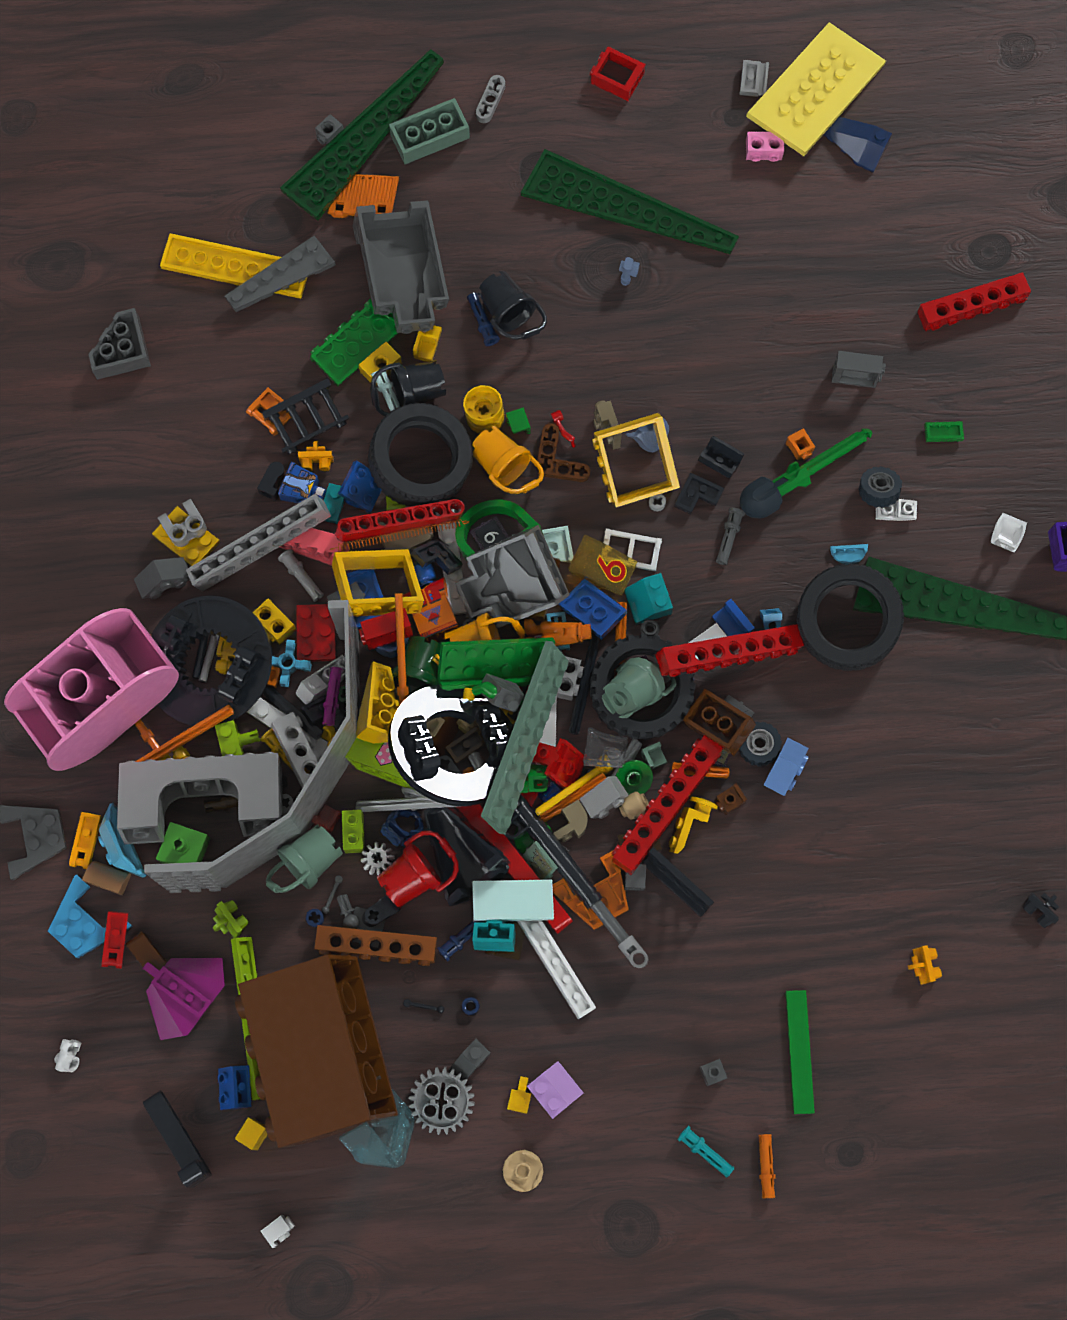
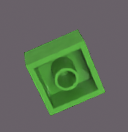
(182, 845)

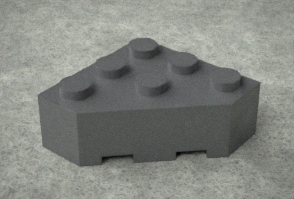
(120, 347)

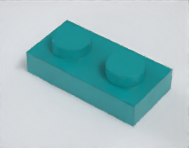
(334, 503)

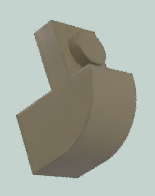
(576, 819)

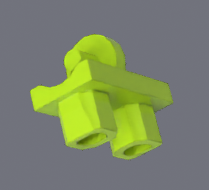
(226, 922)

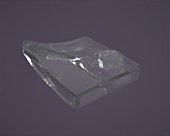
(604, 749)

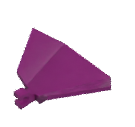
(183, 993)

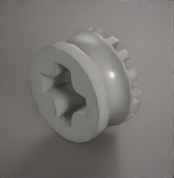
(657, 507)

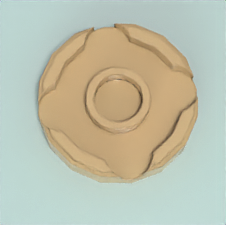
(523, 1170)

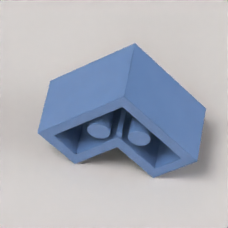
(787, 765)

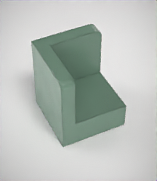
(653, 756)

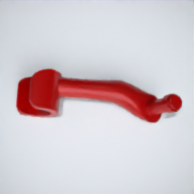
(557, 417)

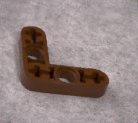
(554, 464)

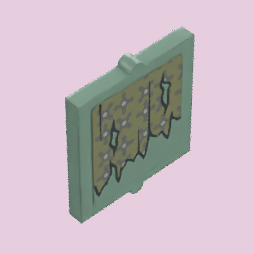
(539, 861)

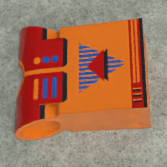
(436, 613)

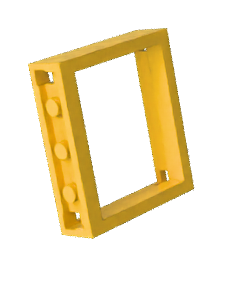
(672, 480)
(376, 560)

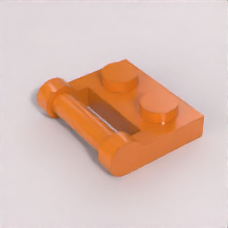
(267, 400)

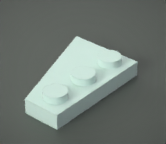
(559, 543)

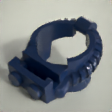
(397, 835)

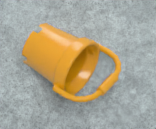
(504, 460)
(483, 629)

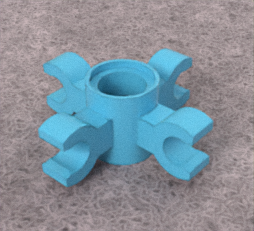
(304, 665)

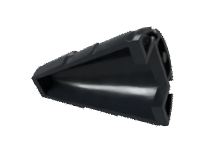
(475, 854)

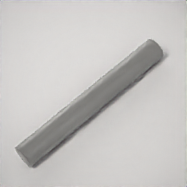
(208, 658)

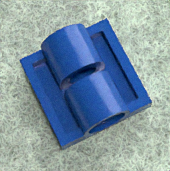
(359, 488)

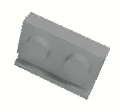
(754, 78)

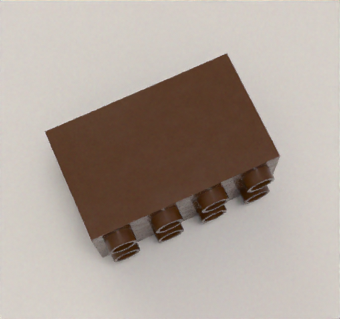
(315, 1050)

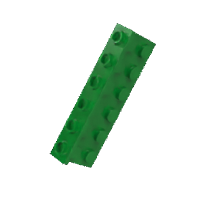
(353, 343)
(467, 662)

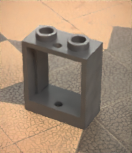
(858, 369)

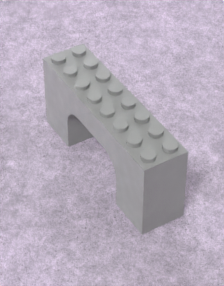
(152, 785)

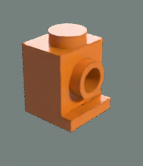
(801, 439)

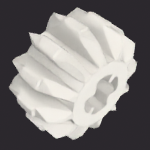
(384, 854)

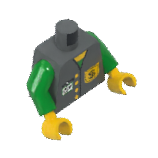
(498, 692)

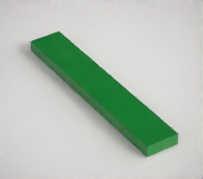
(799, 1052)

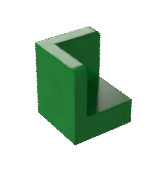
(518, 421)

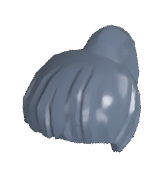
(646, 437)

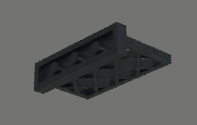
(677, 882)

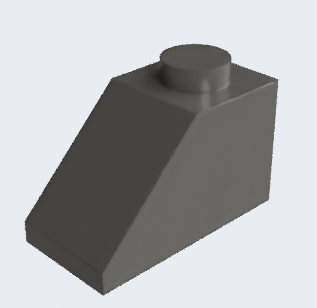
(470, 1060)

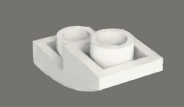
(900, 511)

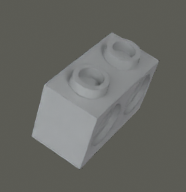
(571, 680)

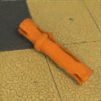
(766, 1160)

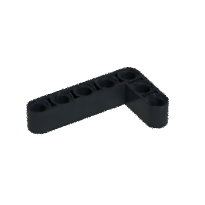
(192, 1165)

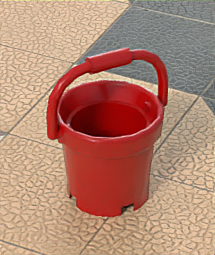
(413, 873)

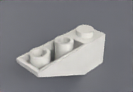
(317, 684)

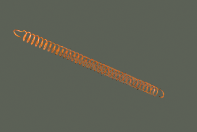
(400, 534)

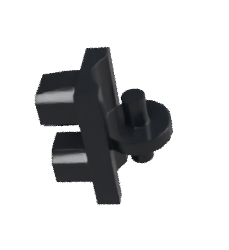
(1048, 915)

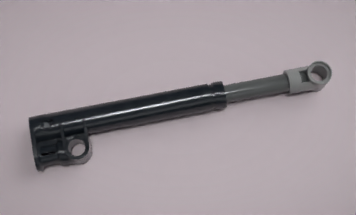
(531, 823)

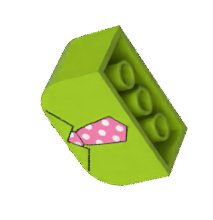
(375, 760)

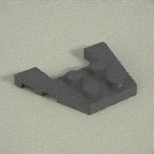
(41, 832)

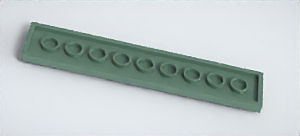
(525, 738)

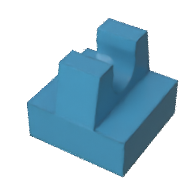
(771, 615)

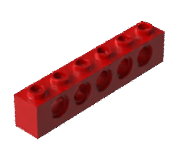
(1015, 284)

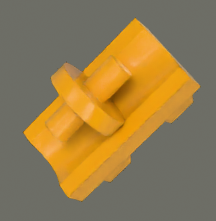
(316, 454)
(923, 966)

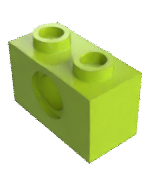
(353, 831)

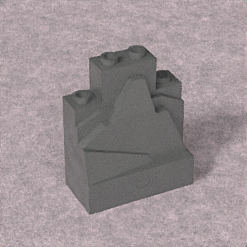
(513, 578)

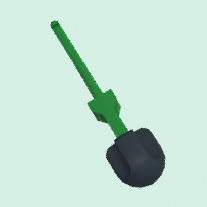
(765, 496)

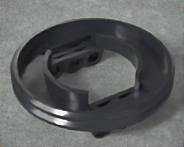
(419, 761)

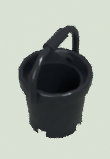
(509, 306)
(411, 383)

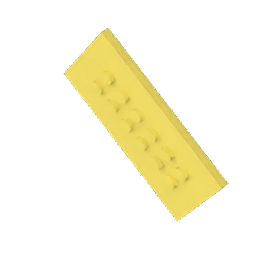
(816, 89)

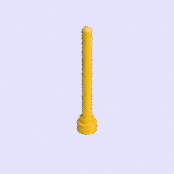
(572, 788)

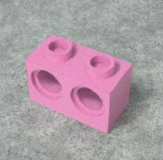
(764, 142)

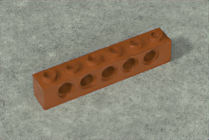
(326, 934)

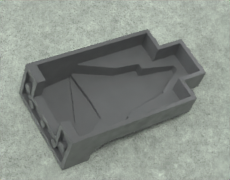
(402, 264)

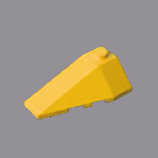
(377, 705)

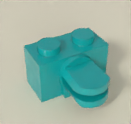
(494, 936)

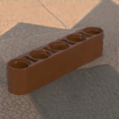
(145, 951)

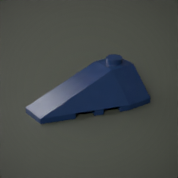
(860, 141)

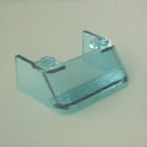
(385, 1142)

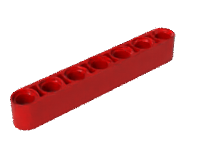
(392, 525)

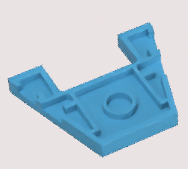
(74, 926)

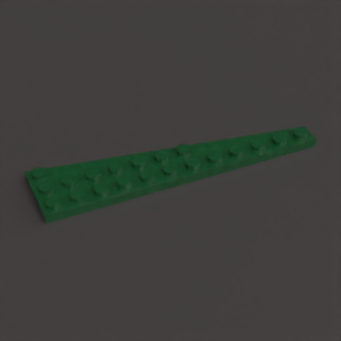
(334, 166)
(586, 191)

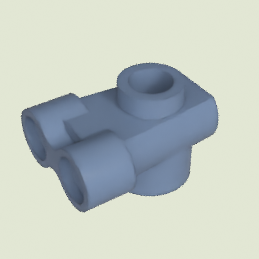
(628, 269)

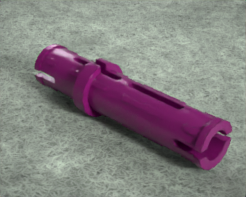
(332, 696)

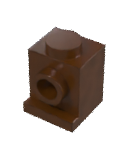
(737, 795)

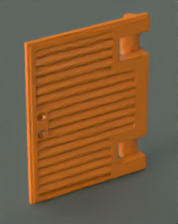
(366, 191)

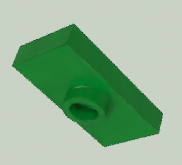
(944, 431)

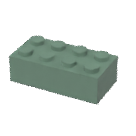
(429, 131)

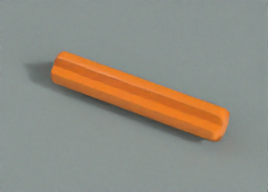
(715, 771)

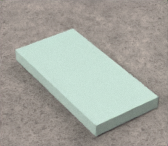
(513, 900)

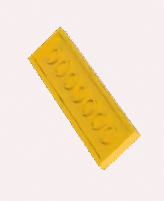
(219, 262)

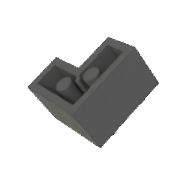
(160, 576)

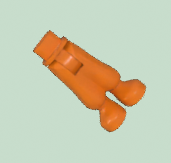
(562, 632)

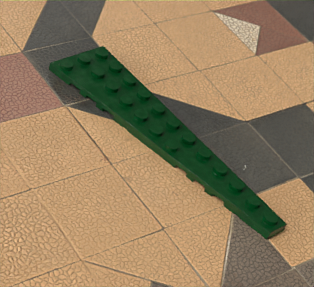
(958, 604)

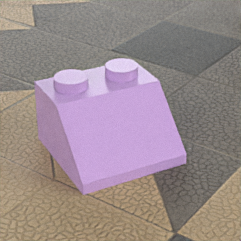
(555, 1090)

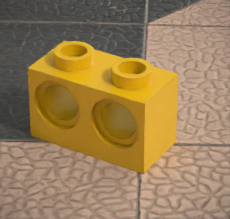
(276, 619)

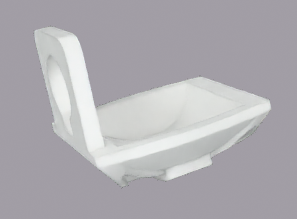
(1008, 532)

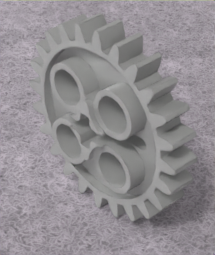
(459, 1102)

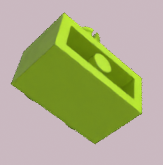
(231, 740)

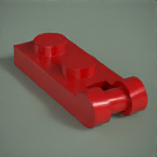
(115, 938)

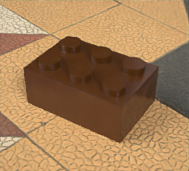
(719, 721)

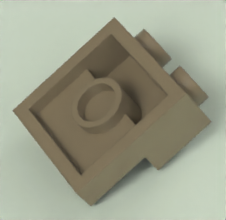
(606, 418)

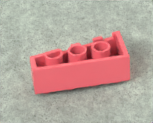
(316, 545)

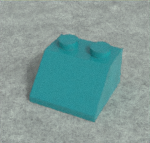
(648, 599)

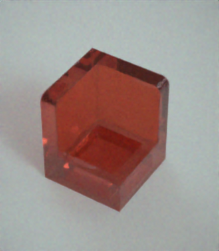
(327, 818)

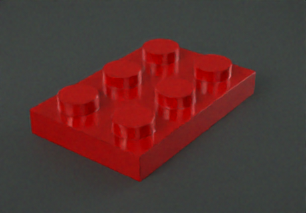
(315, 633)

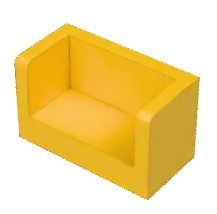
(252, 1134)

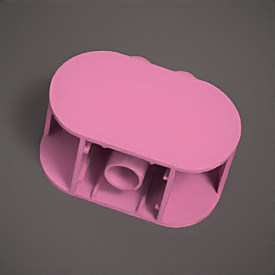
(91, 688)

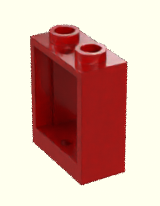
(611, 86)
(382, 630)

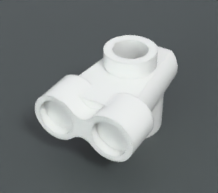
(66, 1059)

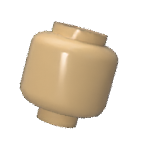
(634, 806)

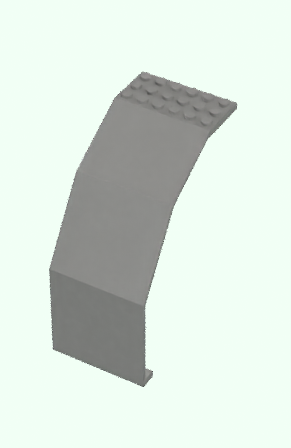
(309, 802)

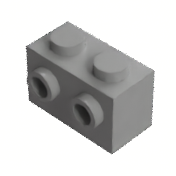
(604, 797)

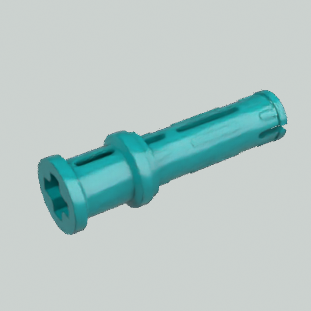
(698, 1146)

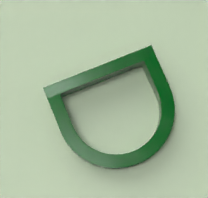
(487, 508)

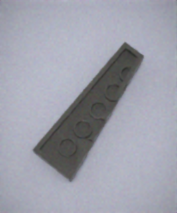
(291, 268)

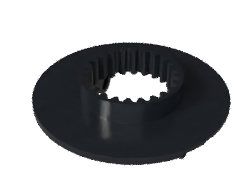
(245, 677)

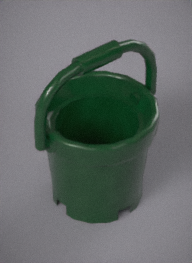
(420, 668)

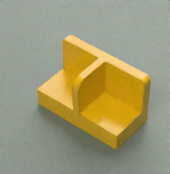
(426, 344)

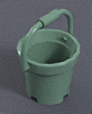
(635, 686)
(306, 859)

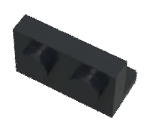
(721, 457)

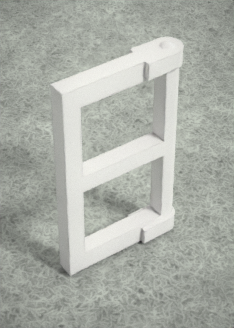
(608, 532)

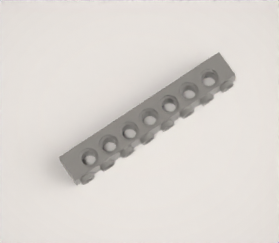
(258, 542)

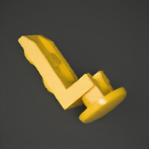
(683, 824)

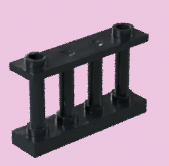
(306, 398)

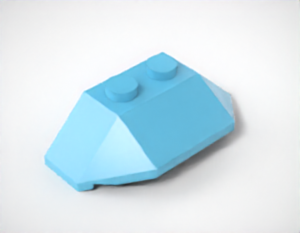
(120, 855)

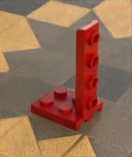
(562, 762)

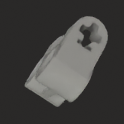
(185, 527)

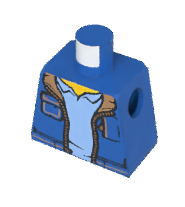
(299, 485)

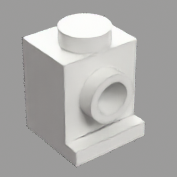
(278, 1230)

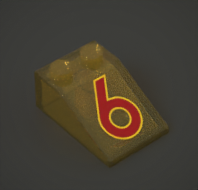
(602, 565)

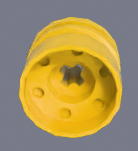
(483, 408)

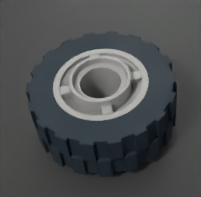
(766, 754)

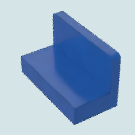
(732, 620)

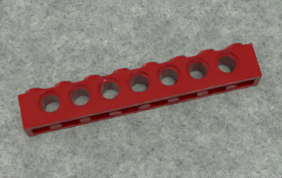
(787, 635)
(630, 861)

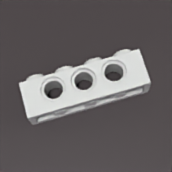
(281, 728)

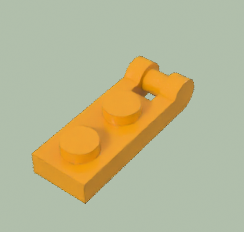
(85, 839)

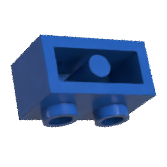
(234, 1087)

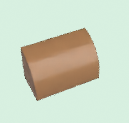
(106, 877)

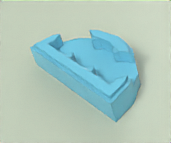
(849, 553)

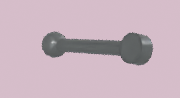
(338, 879)

